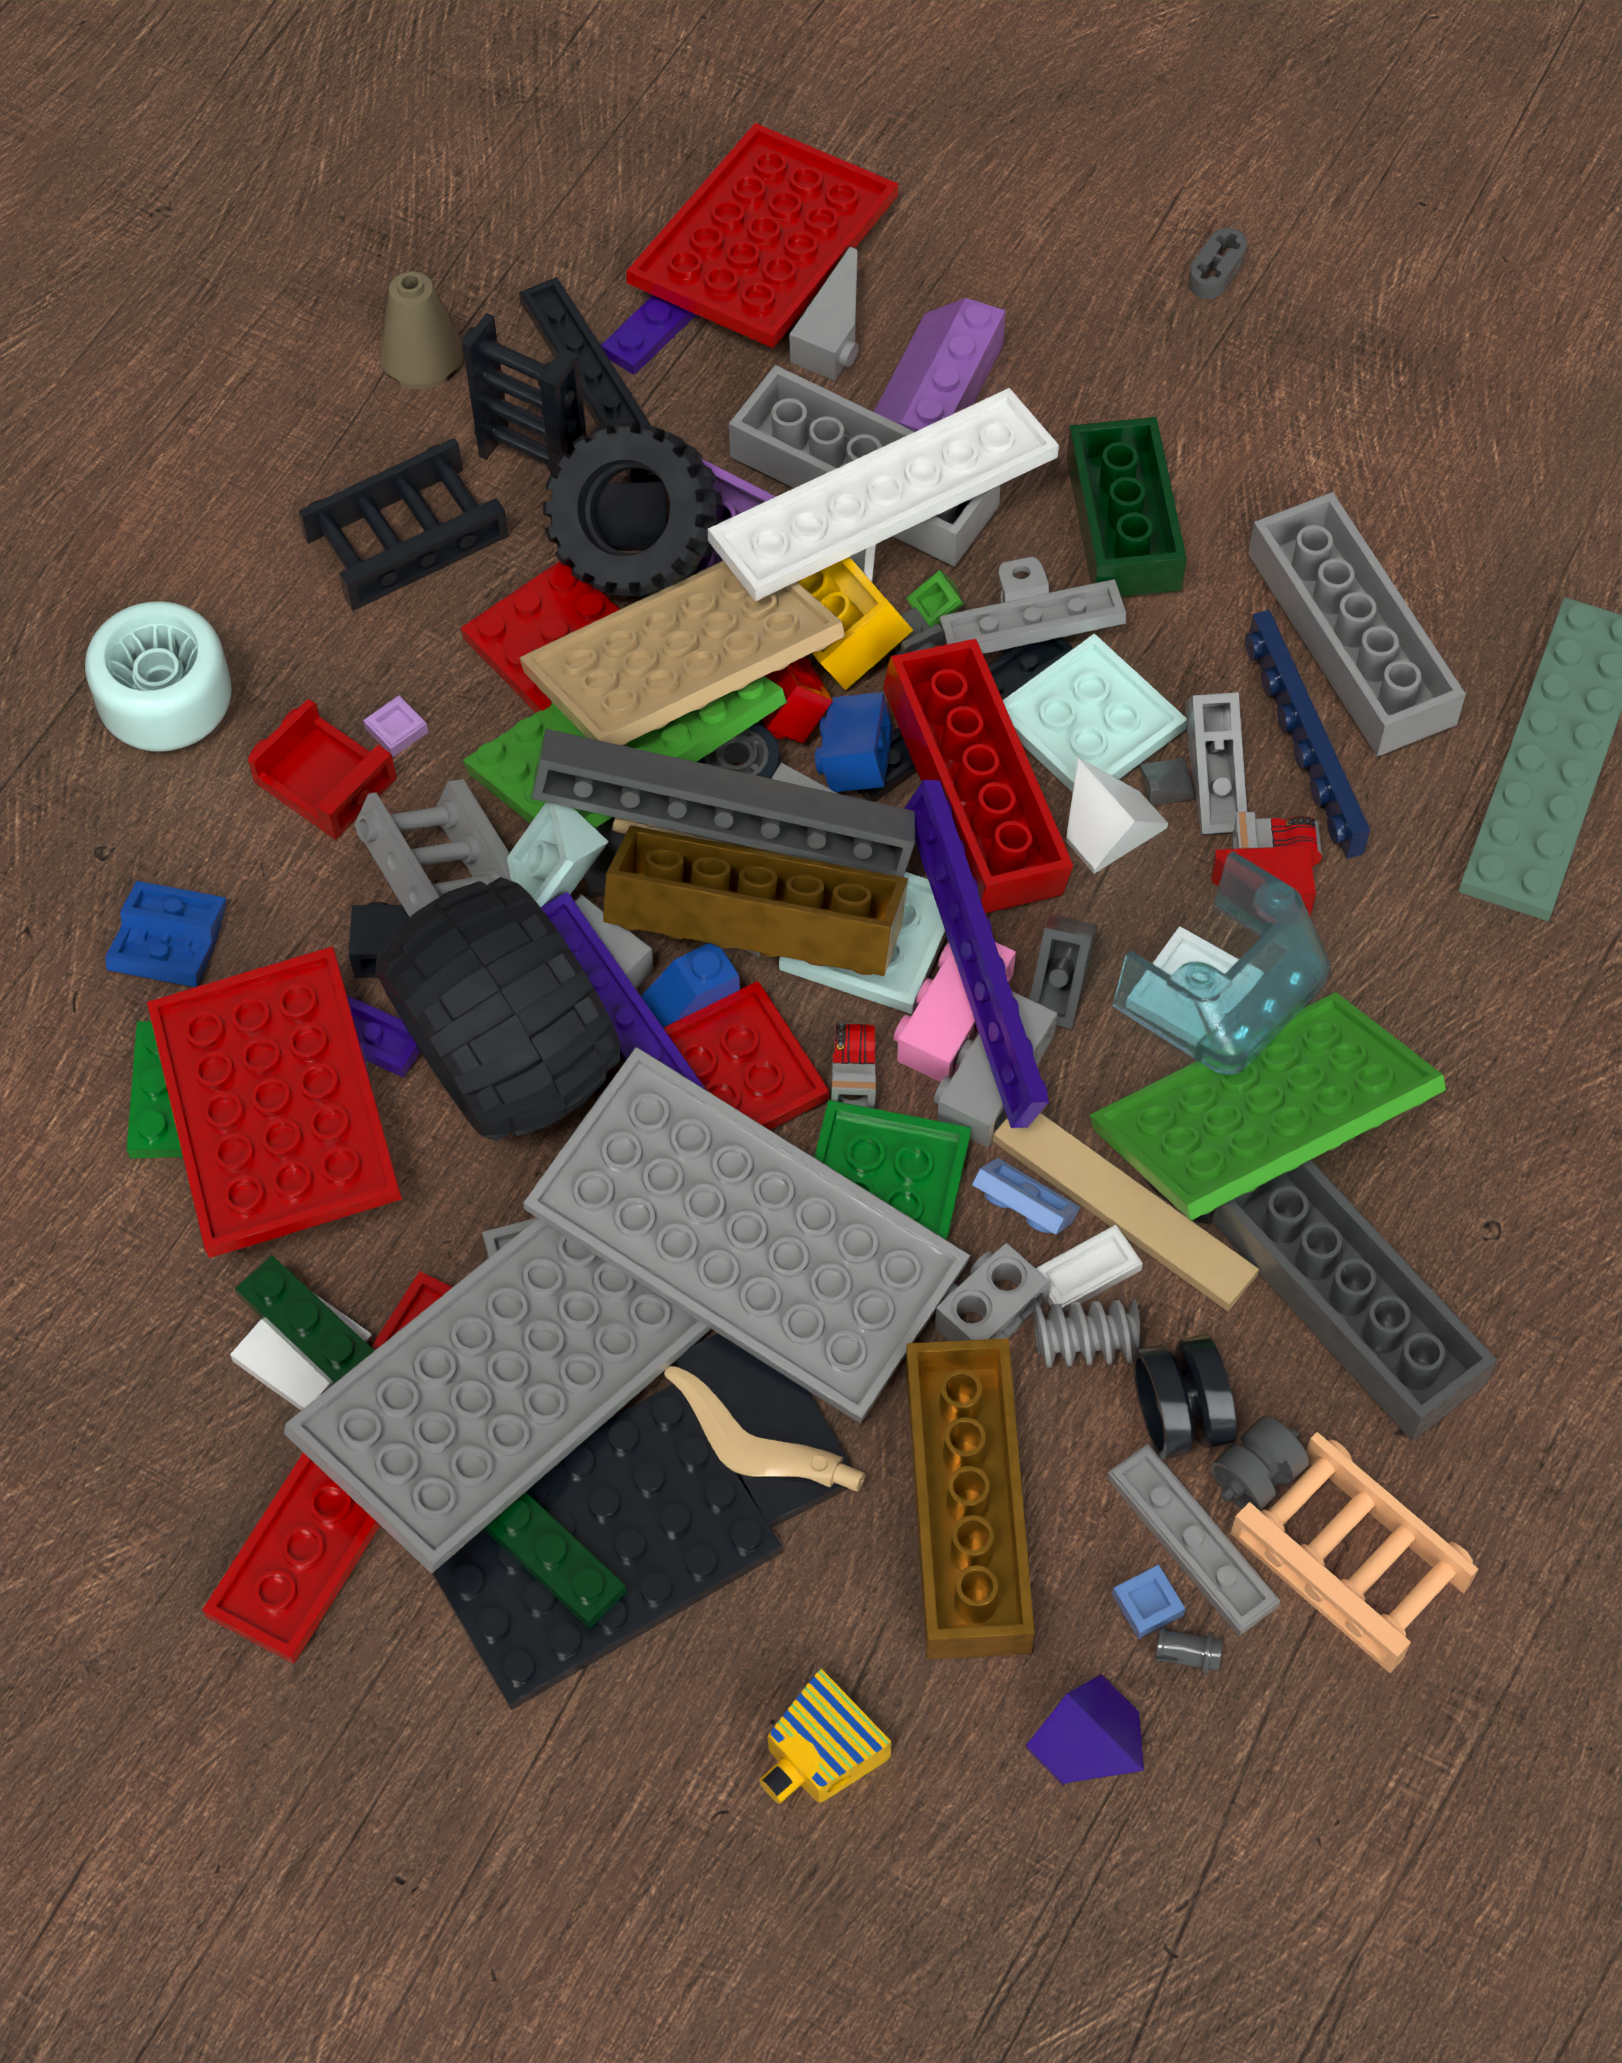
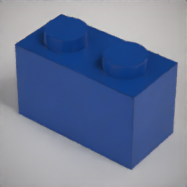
(855, 742)

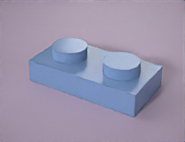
(1013, 1189)

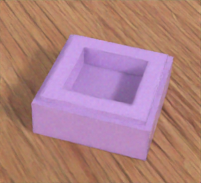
(395, 726)

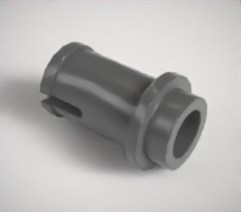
(1189, 1650)

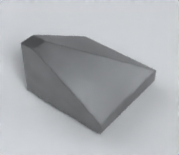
(1167, 781)

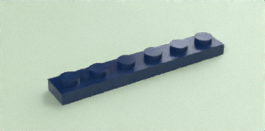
(1311, 744)

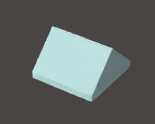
(554, 853)

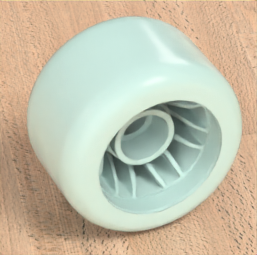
(158, 676)

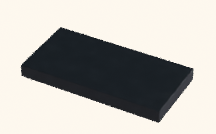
(770, 1409)

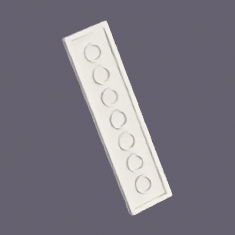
(882, 494)

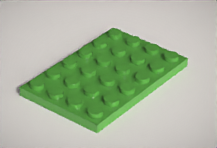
(510, 761)
(1307, 1092)

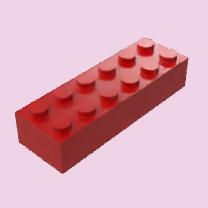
(968, 742)

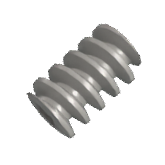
(1087, 1332)

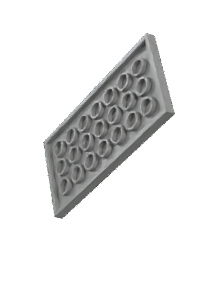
(747, 1234)
(490, 1389)

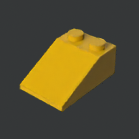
(867, 617)

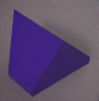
(1090, 1735)

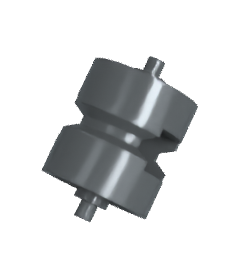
(1266, 1459)

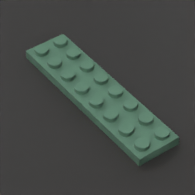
(1551, 765)

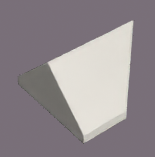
(1108, 817)

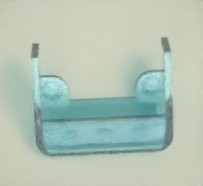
(1237, 1013)

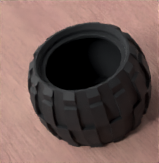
(499, 1008)

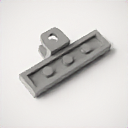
(1032, 613)

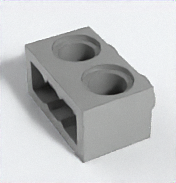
(1001, 1310)

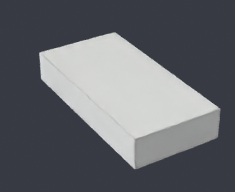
(1090, 1268)

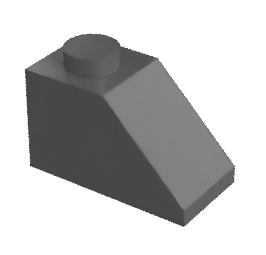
(1063, 966)

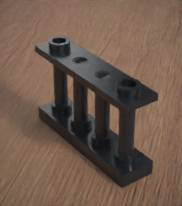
(558, 397)
(418, 556)

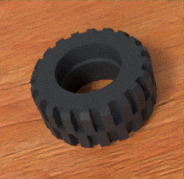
(577, 497)

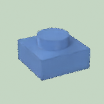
(1148, 1601)

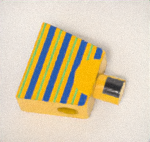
(822, 1744)

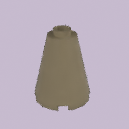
(417, 334)

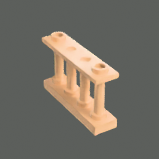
(1344, 1600)

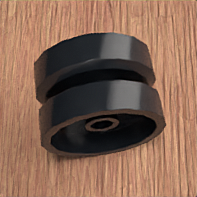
(1184, 1396)

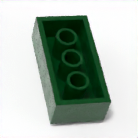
(1126, 506)

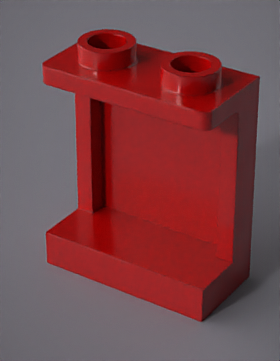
(319, 770)

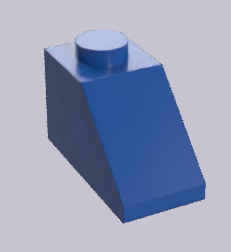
(691, 984)

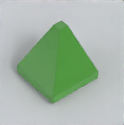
(936, 598)

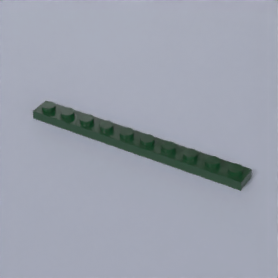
(520, 1529)

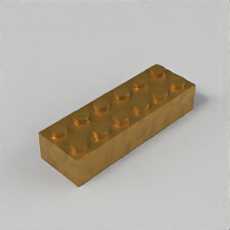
(755, 900)
(968, 1500)

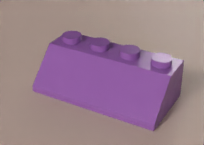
(944, 364)

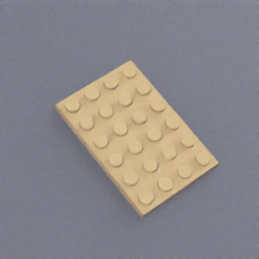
(676, 653)

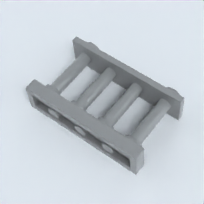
(465, 824)

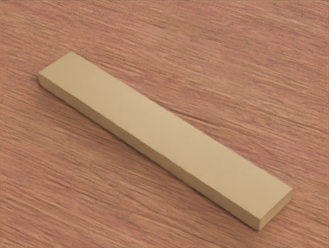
(1129, 1205)

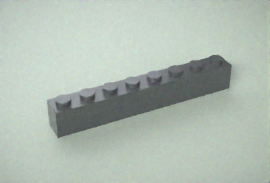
(722, 804)

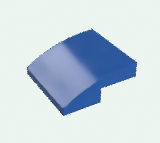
(166, 934)

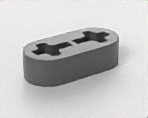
(1224, 266)

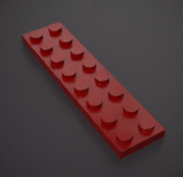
(304, 1539)

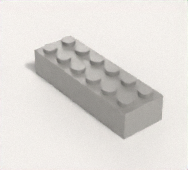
(806, 431)
(1356, 624)

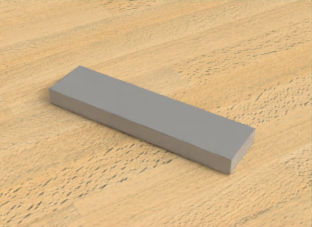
(1193, 1540)

